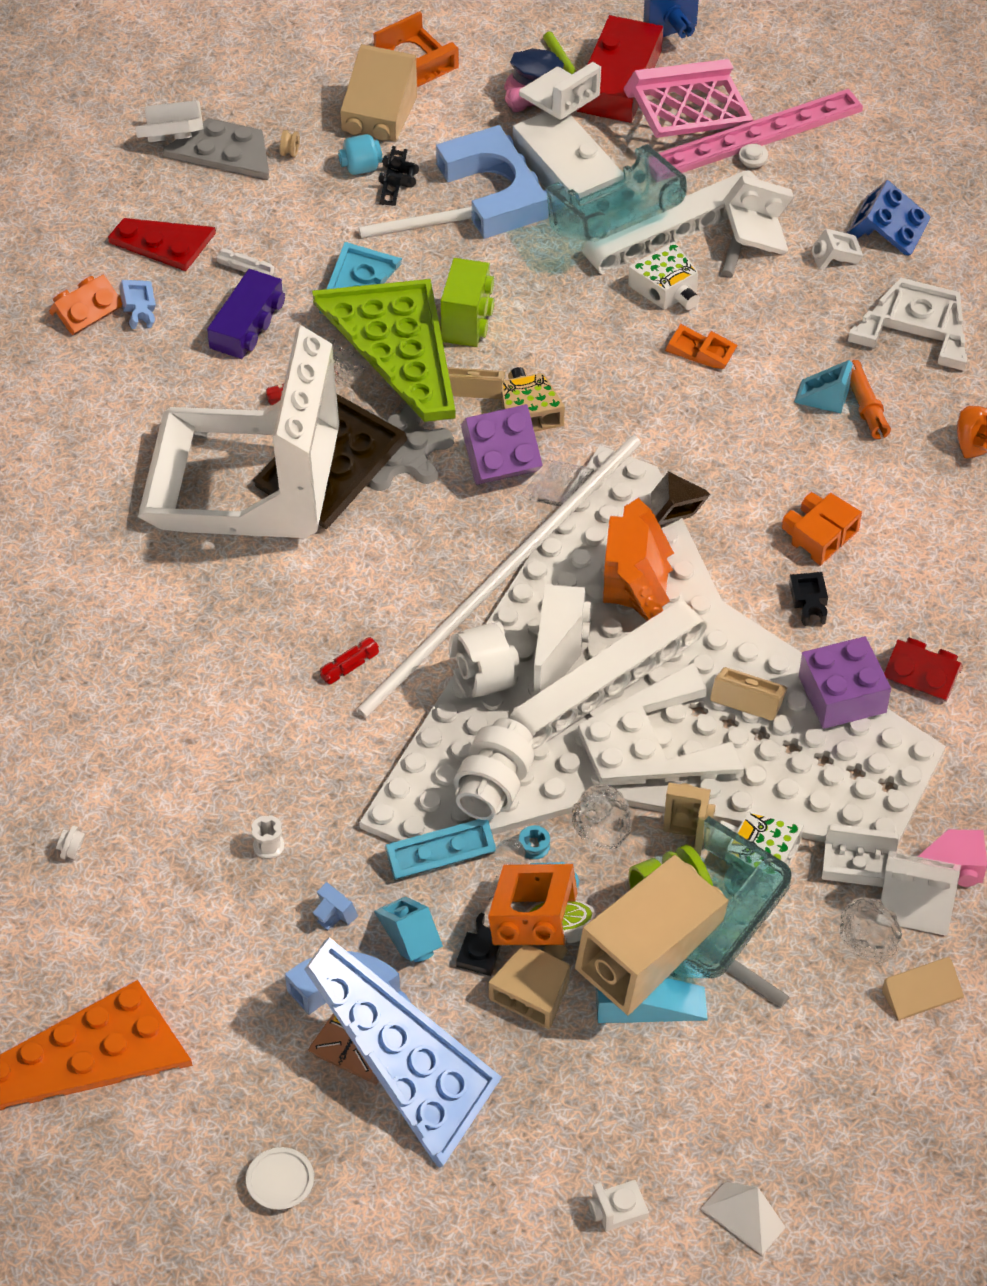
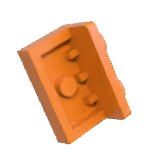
(86, 304)

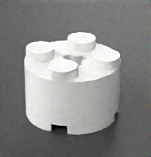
(483, 660)

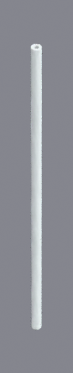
(498, 577)

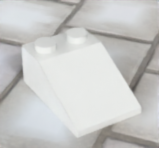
(560, 633)

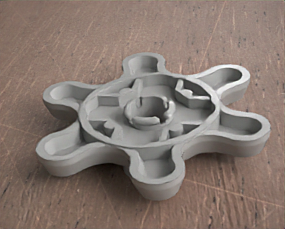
(414, 454)

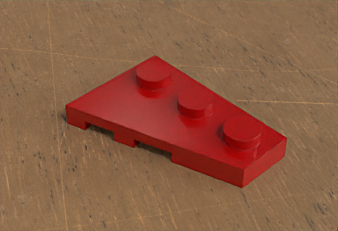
(162, 241)

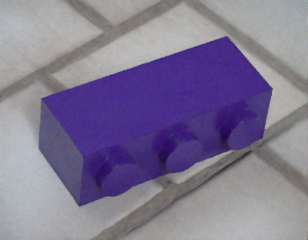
(246, 314)

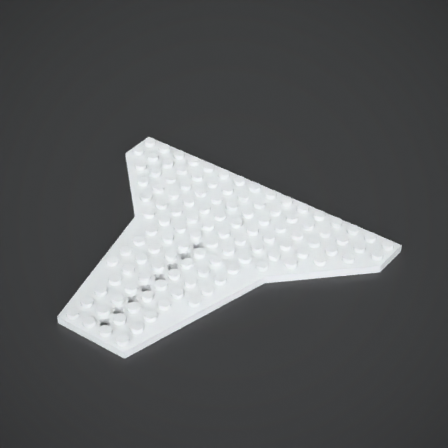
(779, 784)

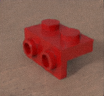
(923, 669)

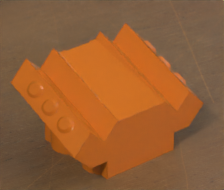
(637, 561)

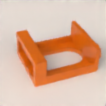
(430, 66)
(532, 883)

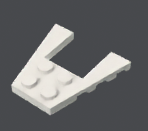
(627, 749)

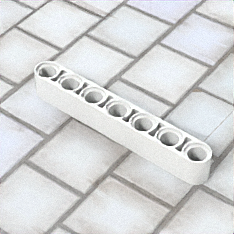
(641, 239)
(609, 672)

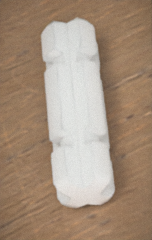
(243, 262)

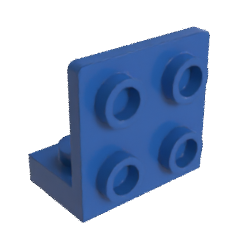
(892, 217)

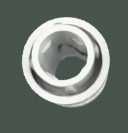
(494, 769)

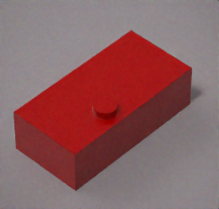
(621, 50)

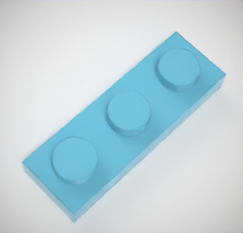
(440, 848)

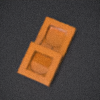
(710, 350)

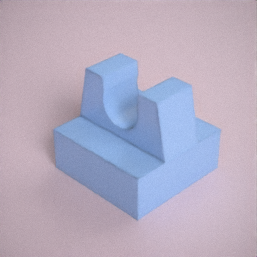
(333, 907)

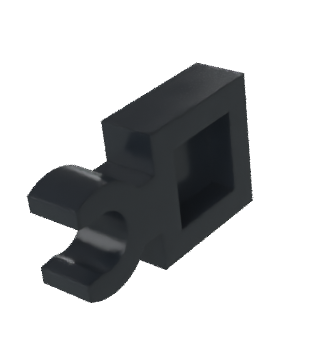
(809, 593)
(477, 950)

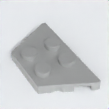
(224, 148)

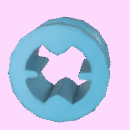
(535, 832)

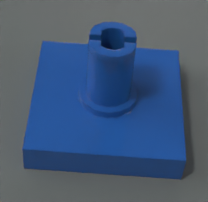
(673, 15)

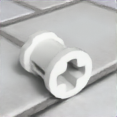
(267, 836)

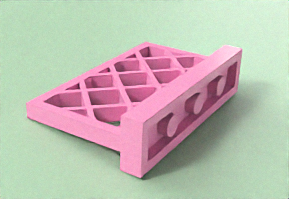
(682, 80)

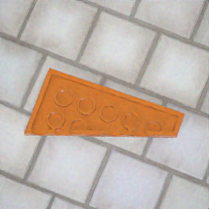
(92, 1049)

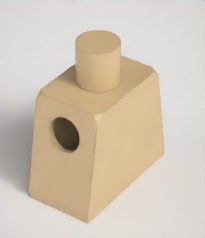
(532, 983)

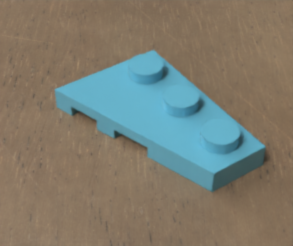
(362, 267)

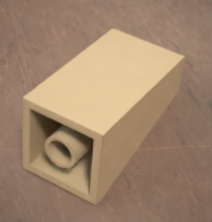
(649, 933)

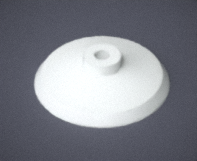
(279, 1178)

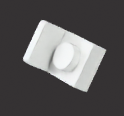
(836, 246)
(617, 1205)

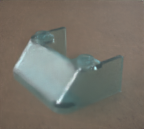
(757, 886)

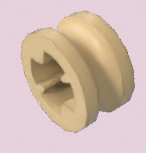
(289, 143)

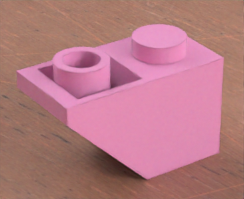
(964, 849)

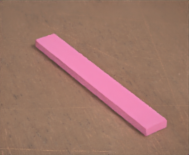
(763, 131)

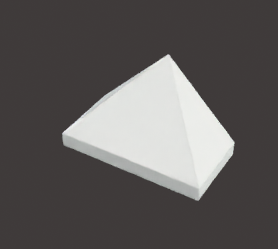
(745, 1214)

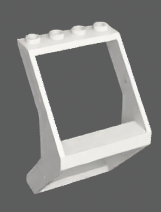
(303, 441)

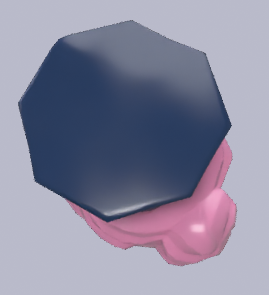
(527, 67)

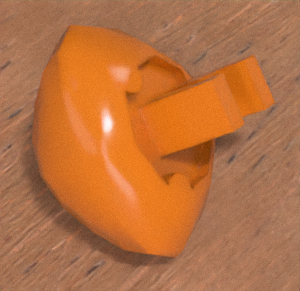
(972, 431)

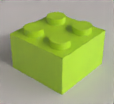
(466, 302)

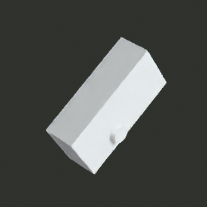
(564, 154)

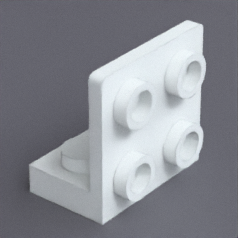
(563, 92)
(754, 213)
(920, 891)

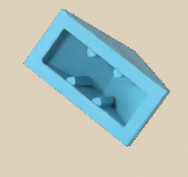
(827, 388)

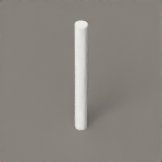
(415, 222)

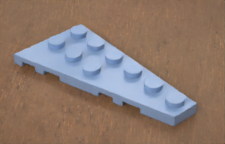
(419, 1064)

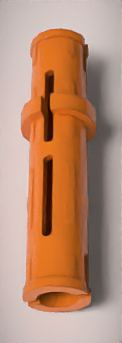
(870, 407)

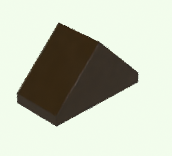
(676, 499)

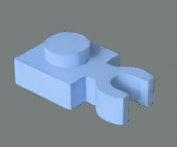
(139, 299)

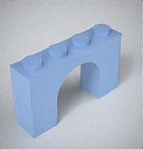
(495, 153)

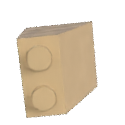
(379, 93)

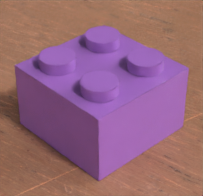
(501, 444)
(844, 682)

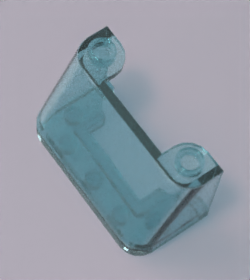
(646, 191)

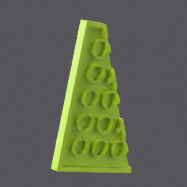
(400, 338)

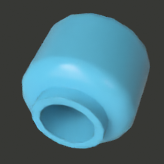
(360, 154)

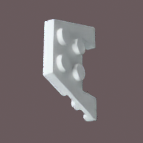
(919, 311)

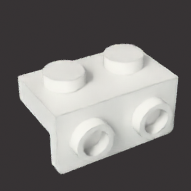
(171, 118)
(857, 854)

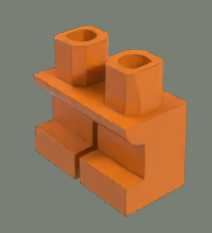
(825, 526)

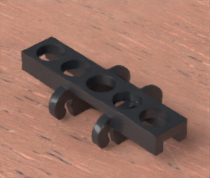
(396, 178)

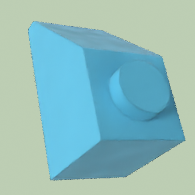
(410, 928)

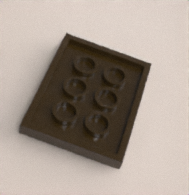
(360, 452)

